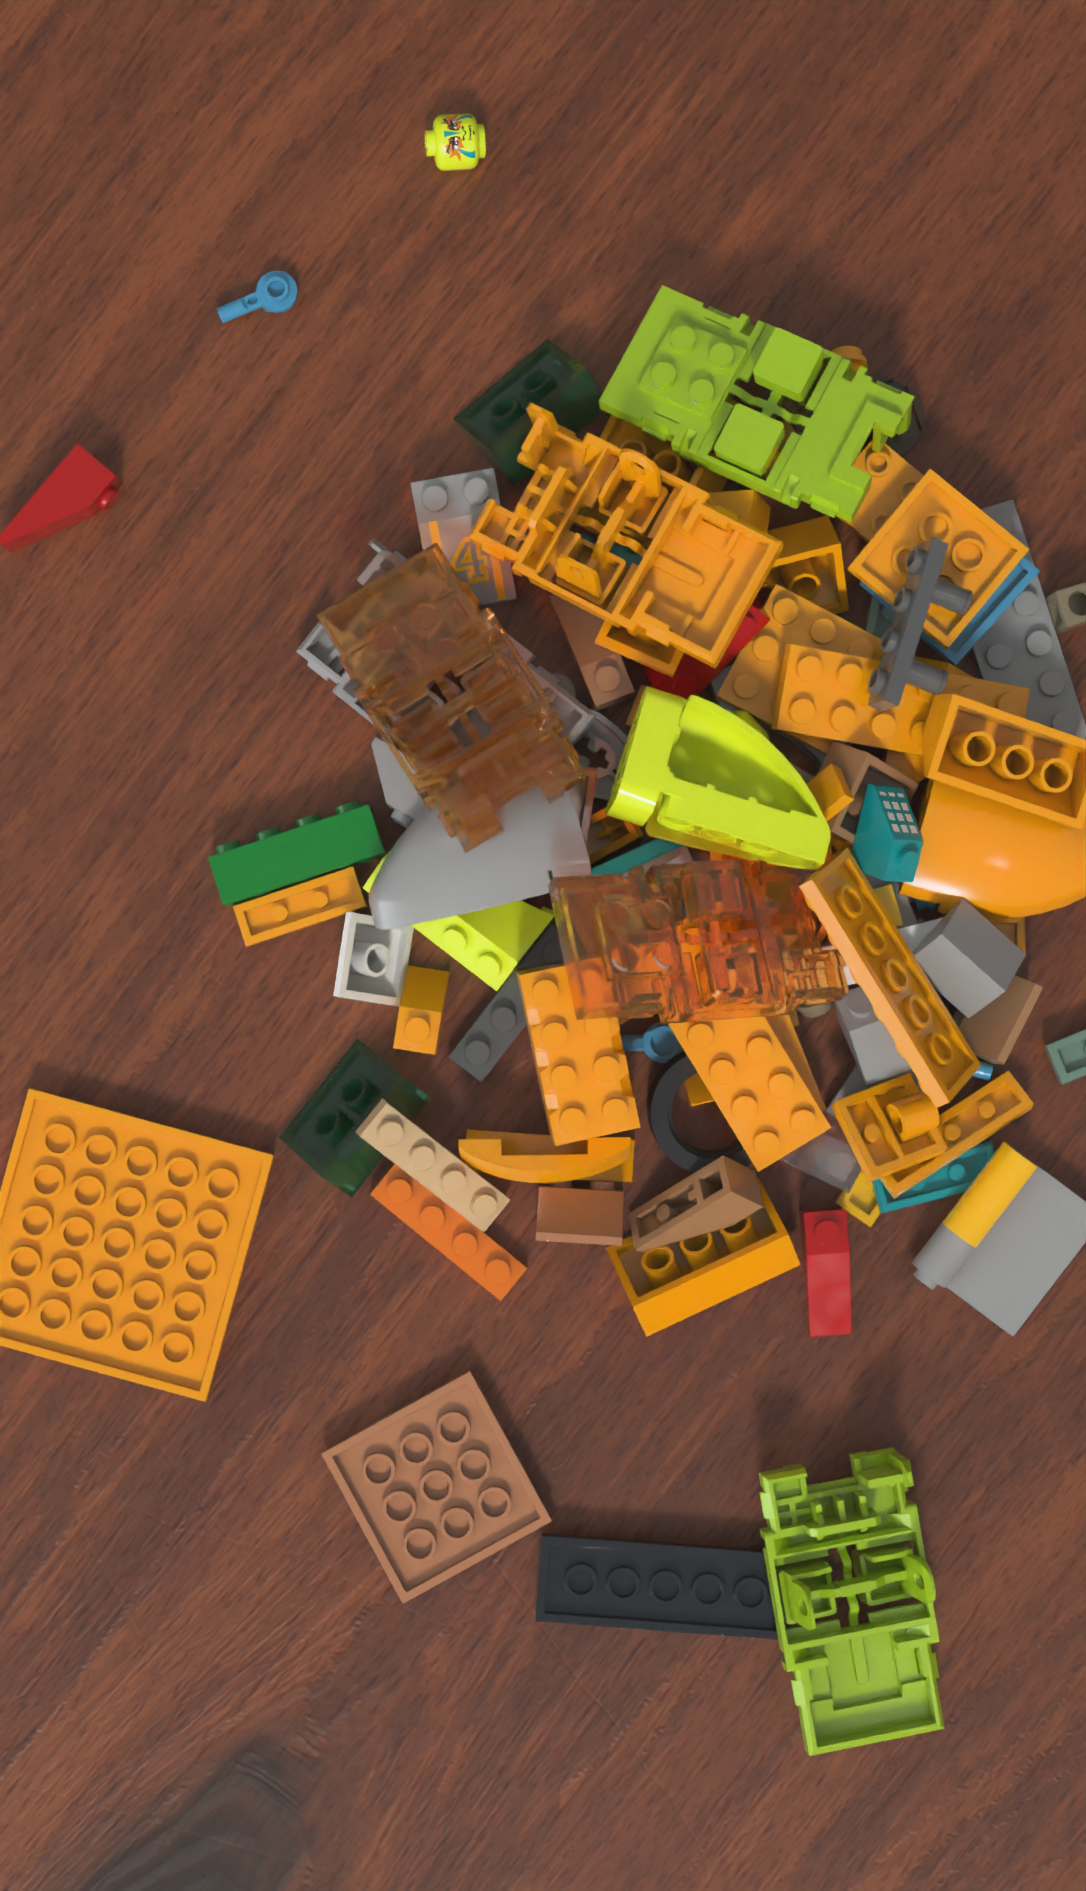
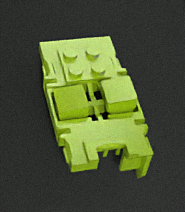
(690, 366)
(867, 1677)

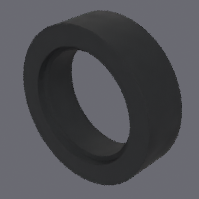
(659, 1116)

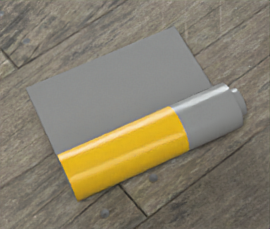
(1005, 1239)

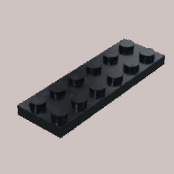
(654, 1586)

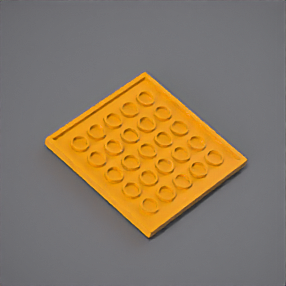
(124, 1242)

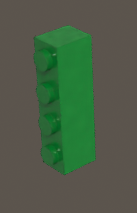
(296, 855)

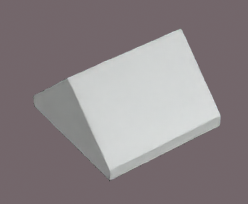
(372, 961)

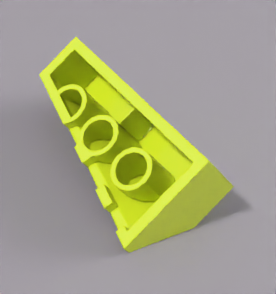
(486, 940)

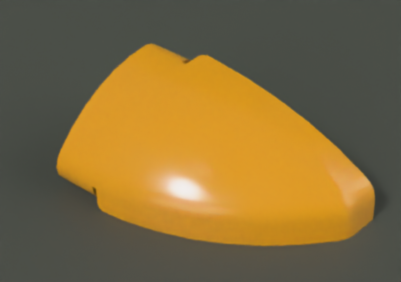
(994, 856)

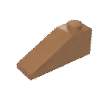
(598, 667)
(697, 1205)

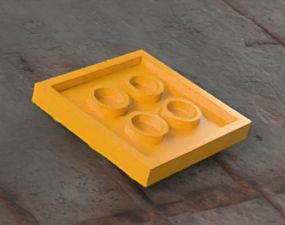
(976, 558)
(757, 669)

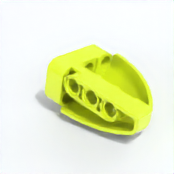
(715, 785)

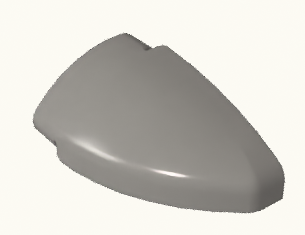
(434, 878)

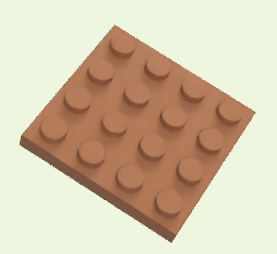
(436, 1486)

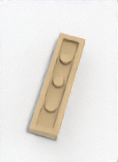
(432, 1165)

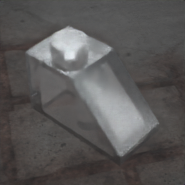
(827, 1161)

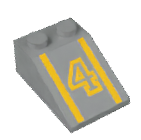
(447, 514)

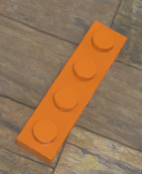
(449, 1232)

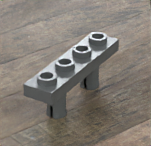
(901, 639)

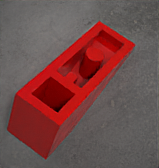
(67, 497)
(826, 1270)

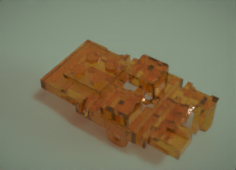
(412, 632)
(629, 957)

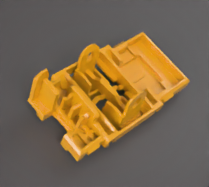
(690, 579)

